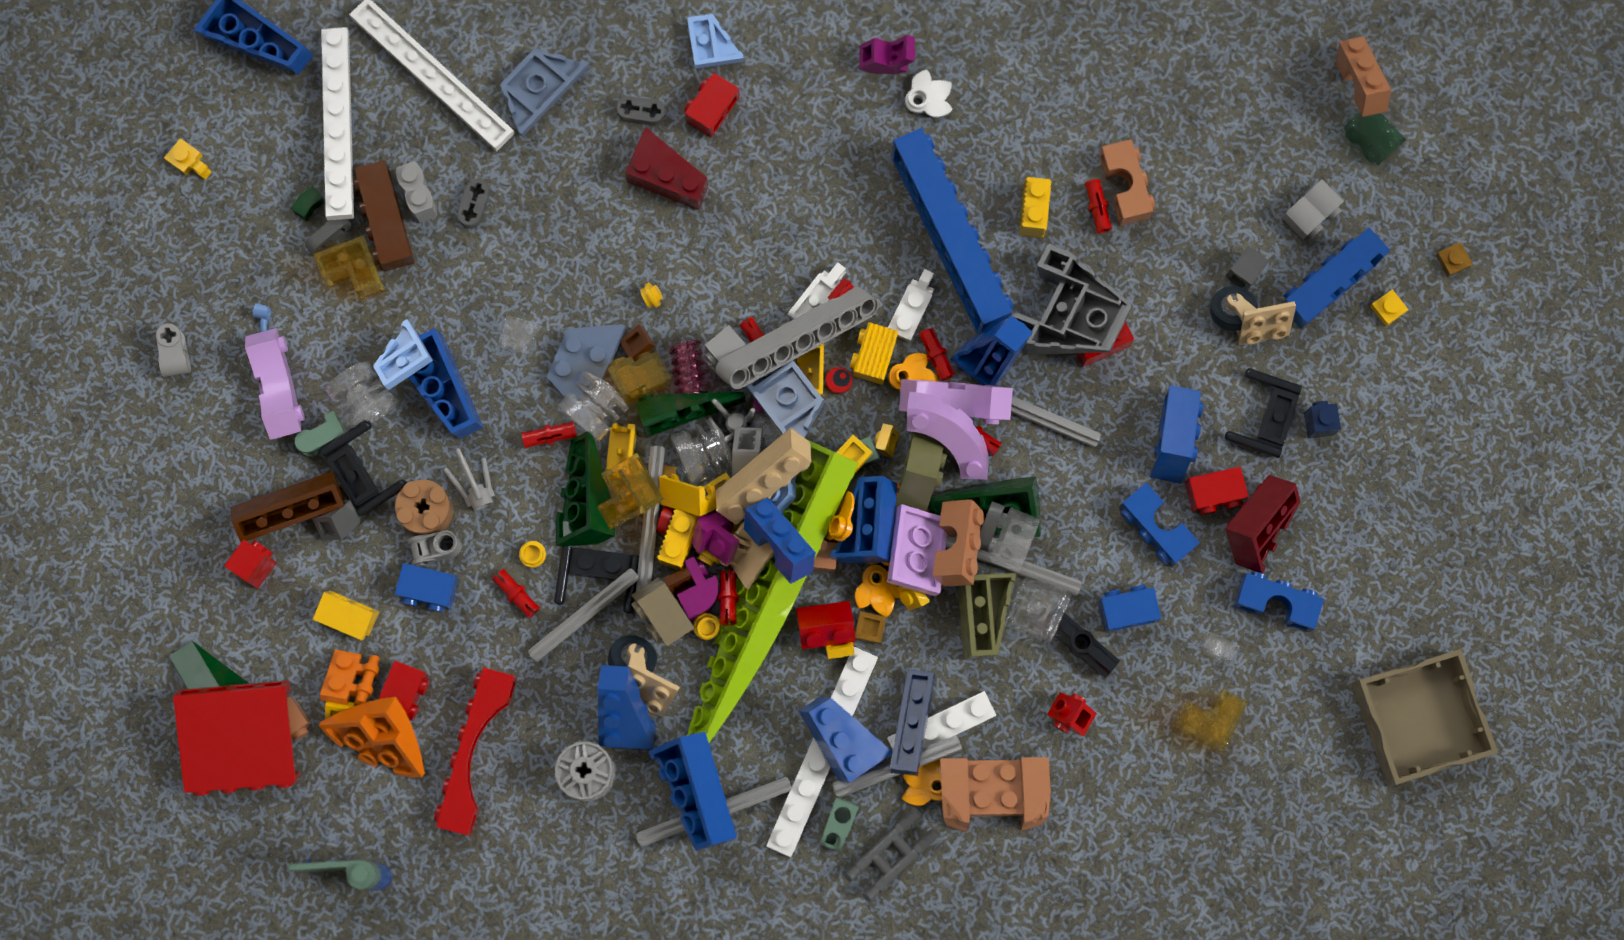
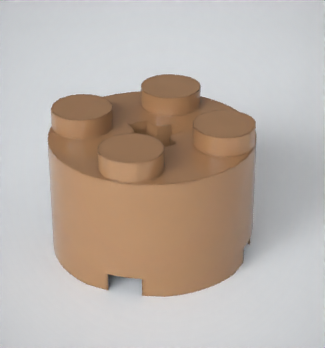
(416, 495)

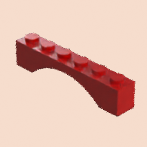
(459, 807)

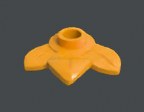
(914, 368)
(841, 525)
(879, 594)
(921, 786)

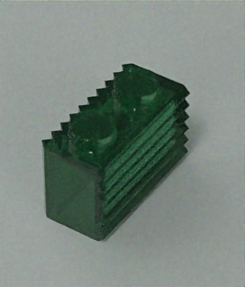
(1374, 136)

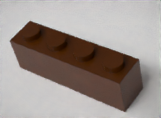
(384, 216)
(286, 506)

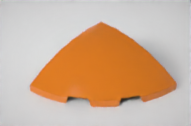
(379, 734)

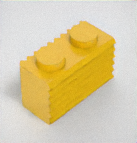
(1034, 207)
(875, 353)
(678, 540)

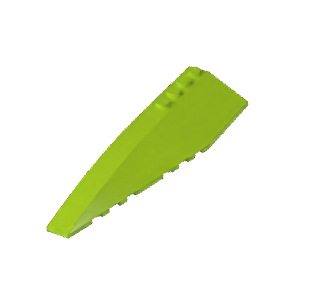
(770, 597)

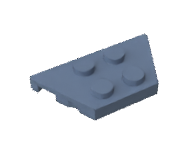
(538, 85)
(584, 351)
(788, 398)

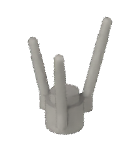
(733, 420)
(478, 495)

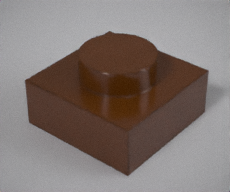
(637, 342)
(679, 581)

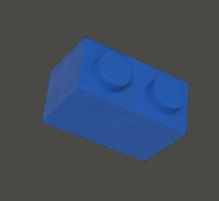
(426, 587)
(1129, 608)

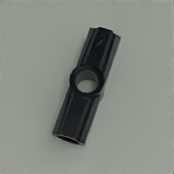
(1095, 655)

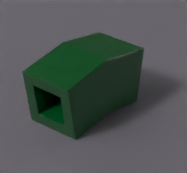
(307, 203)

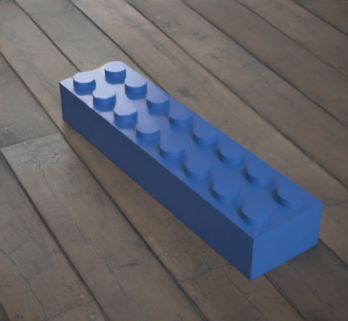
(950, 230)

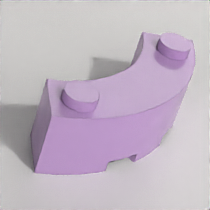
(278, 397)
(976, 401)
(953, 429)

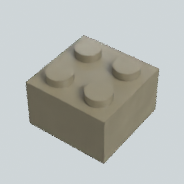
(662, 611)

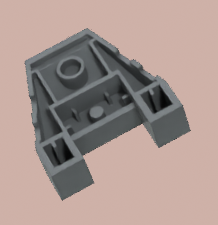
(1082, 313)

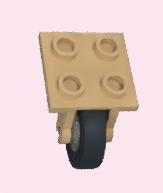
(1238, 311)
(642, 659)

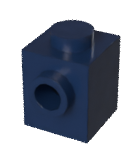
(1322, 420)

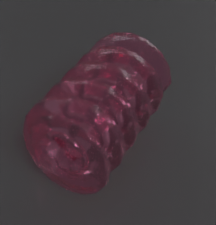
(686, 367)

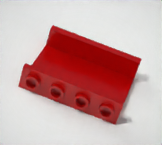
(235, 737)

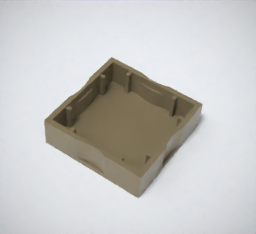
(1424, 718)

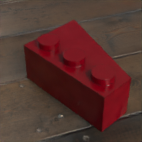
(665, 172)
(1260, 521)

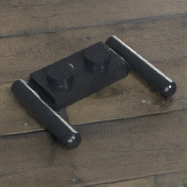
(1276, 416)
(353, 474)
(594, 565)

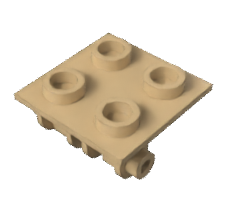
(749, 557)

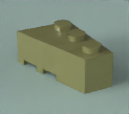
(921, 471)
(983, 614)

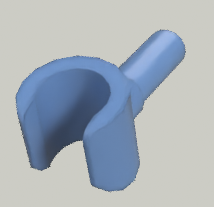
(262, 312)

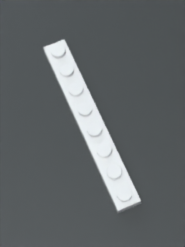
(432, 74)
(337, 124)
(815, 766)

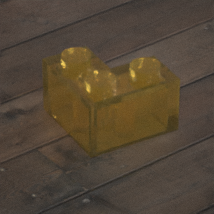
(351, 261)
(638, 377)
(631, 490)
(1214, 726)

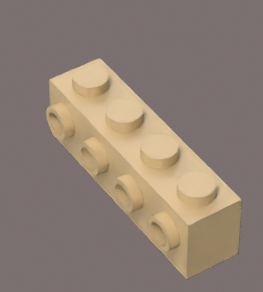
(764, 475)

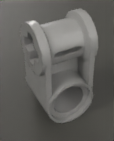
(172, 356)
(428, 548)

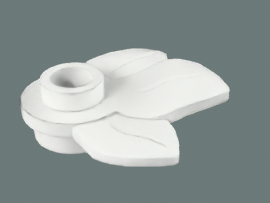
(931, 93)

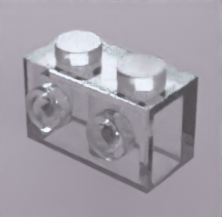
(1014, 539)

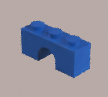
(1140, 511)
(768, 525)
(1301, 606)

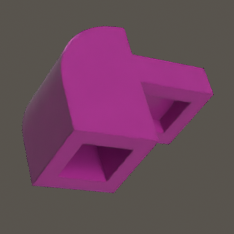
(887, 57)
(715, 536)
(703, 595)

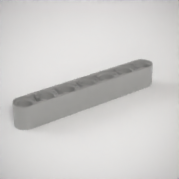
(796, 338)

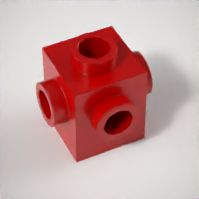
(1066, 711)

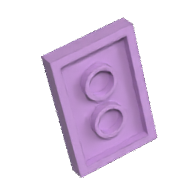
(914, 550)

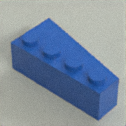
(250, 33)
(1336, 276)
(444, 387)
(696, 789)

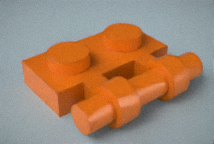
(342, 675)

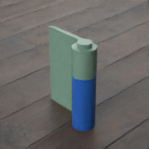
(359, 873)

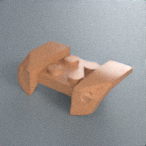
(995, 789)

